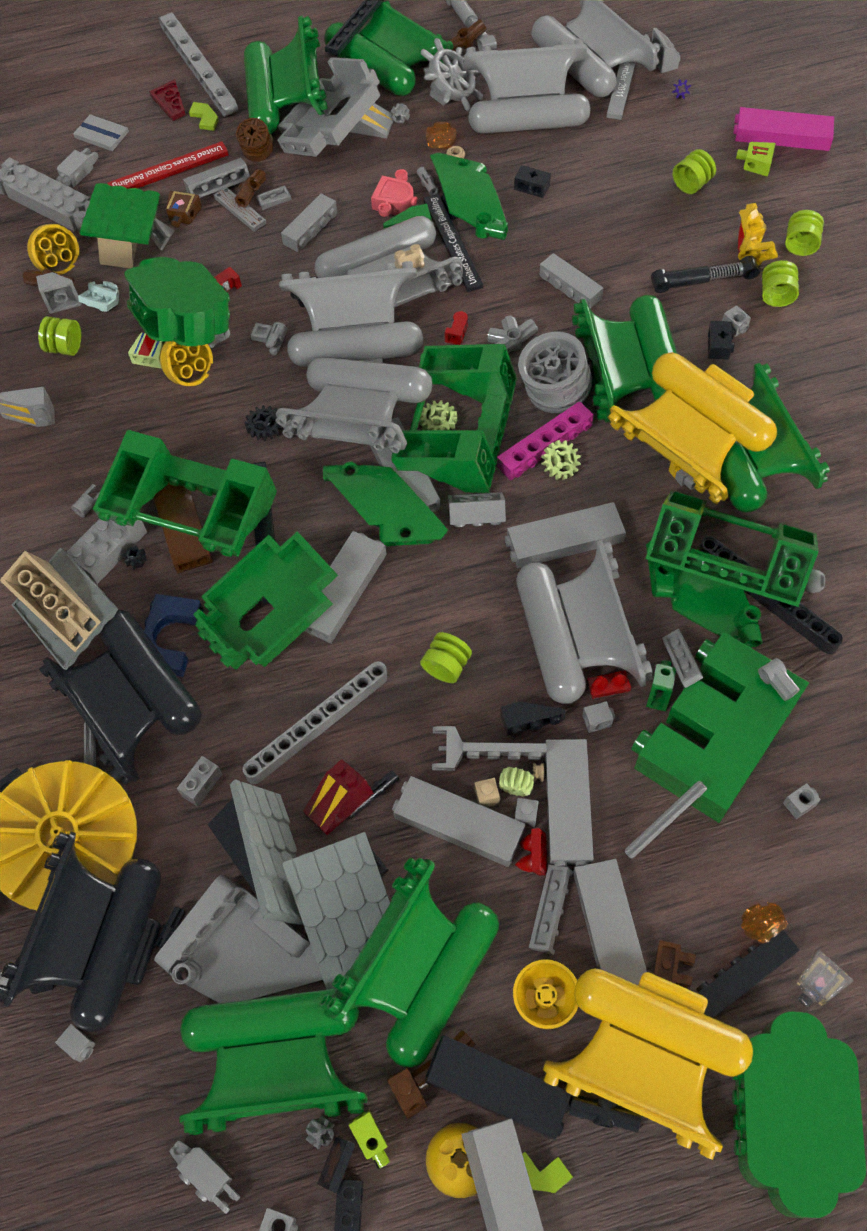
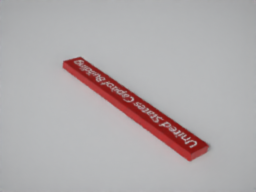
(172, 167)

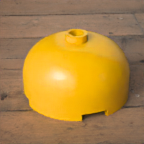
(54, 240)
(181, 361)

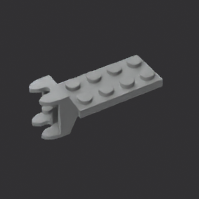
(456, 749)

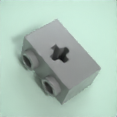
(199, 781)

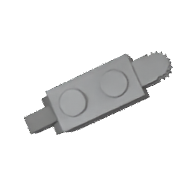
(76, 167)
(204, 1173)

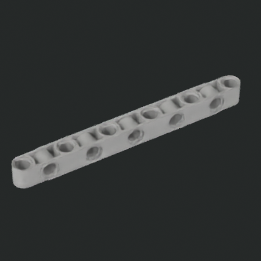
(198, 64)

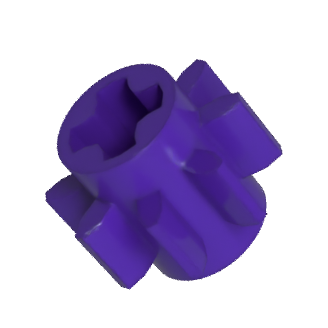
(685, 87)

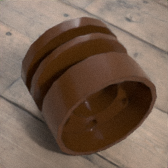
(254, 139)

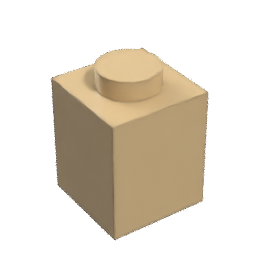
(487, 793)

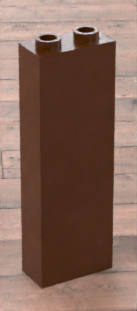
(178, 506)

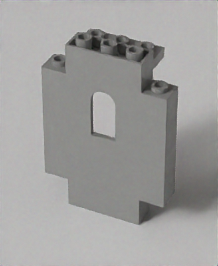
(307, 132)

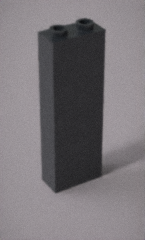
(498, 1087)

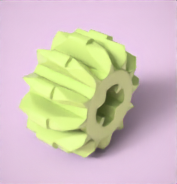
(516, 781)

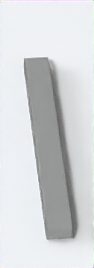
(313, 731)

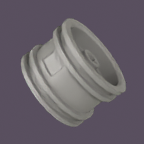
(562, 371)

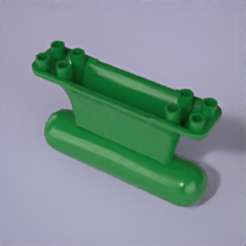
(390, 47)
(283, 76)
(624, 350)
(789, 452)
(415, 965)
(268, 1059)

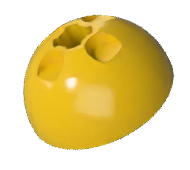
(555, 985)
(443, 1168)

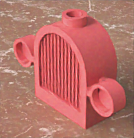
(393, 194)

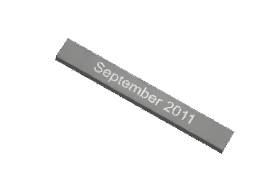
(621, 90)

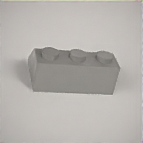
(477, 509)

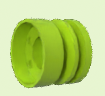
(694, 171)
(804, 232)
(780, 283)
(59, 336)
(446, 657)

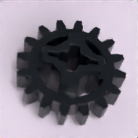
(262, 423)

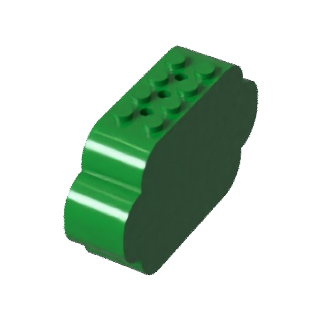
(177, 301)
(800, 1117)

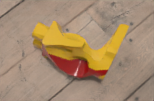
(751, 234)

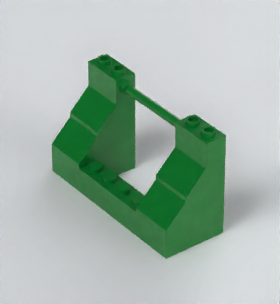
(463, 456)
(146, 467)
(786, 570)

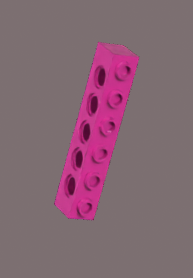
(541, 438)

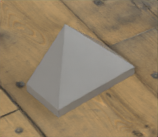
(161, 234)

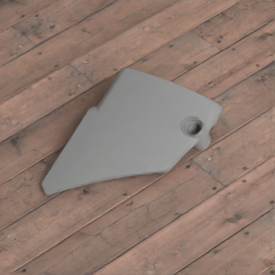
(234, 950)

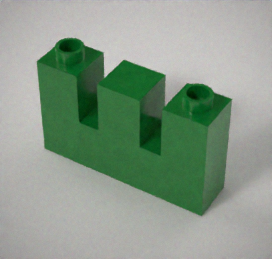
(730, 731)

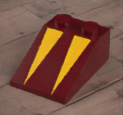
(337, 797)

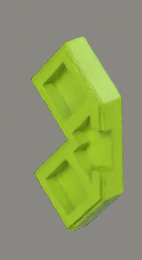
(208, 116)
(550, 1178)

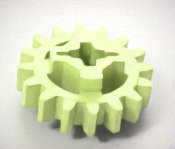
(438, 417)
(553, 459)

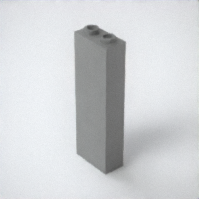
(416, 480)
(564, 534)
(355, 569)
(568, 803)
(459, 821)
(609, 920)
(501, 1178)

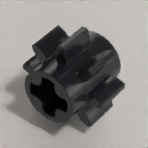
(135, 557)

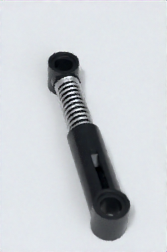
(663, 280)

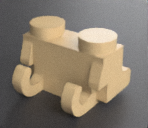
(414, 254)

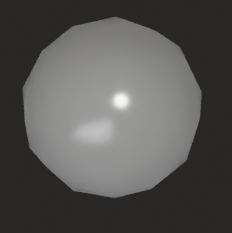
(815, 582)

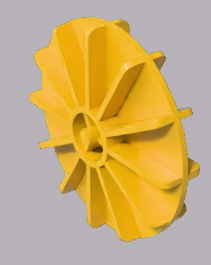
(59, 800)

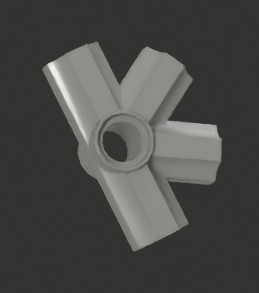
(512, 334)

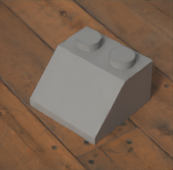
(667, 56)
(57, 292)

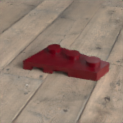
(169, 100)

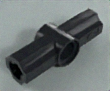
(604, 1113)

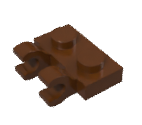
(667, 963)

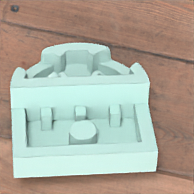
(101, 296)

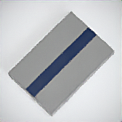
(101, 132)

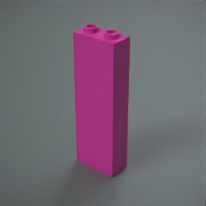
(784, 128)

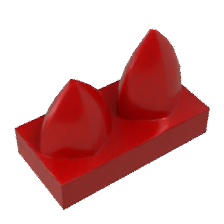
(608, 684)
(537, 860)

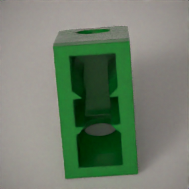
(662, 680)

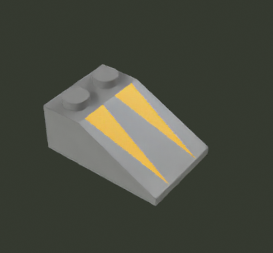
(375, 122)
(28, 407)

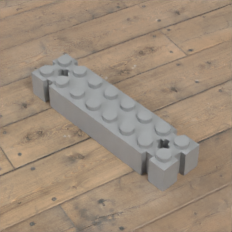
(43, 194)

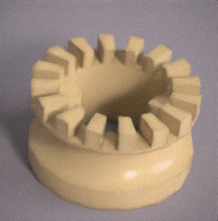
(538, 772)

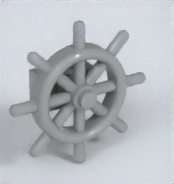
(448, 78)

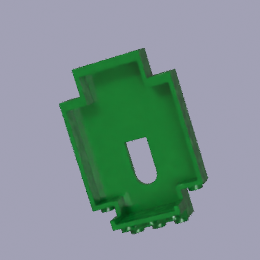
(290, 581)

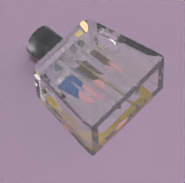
(821, 980)

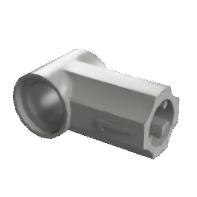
(775, 674)

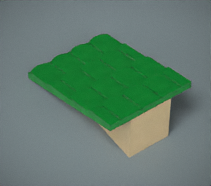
(120, 221)

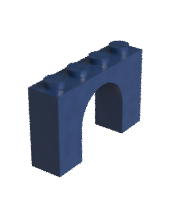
(169, 610)

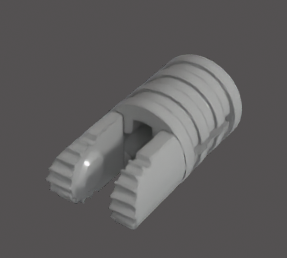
(276, 337)
(85, 502)

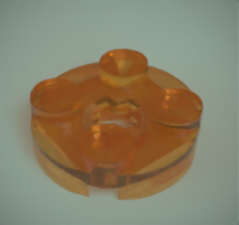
(435, 140)
(773, 922)

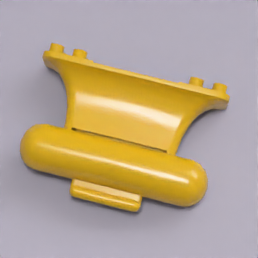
(697, 420)
(652, 1052)

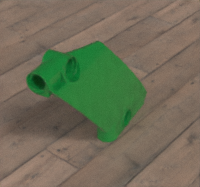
(471, 194)
(386, 503)
(707, 602)

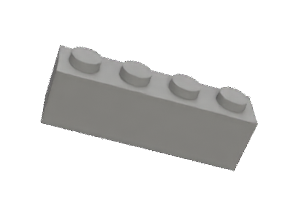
(217, 178)
(309, 223)
(570, 280)

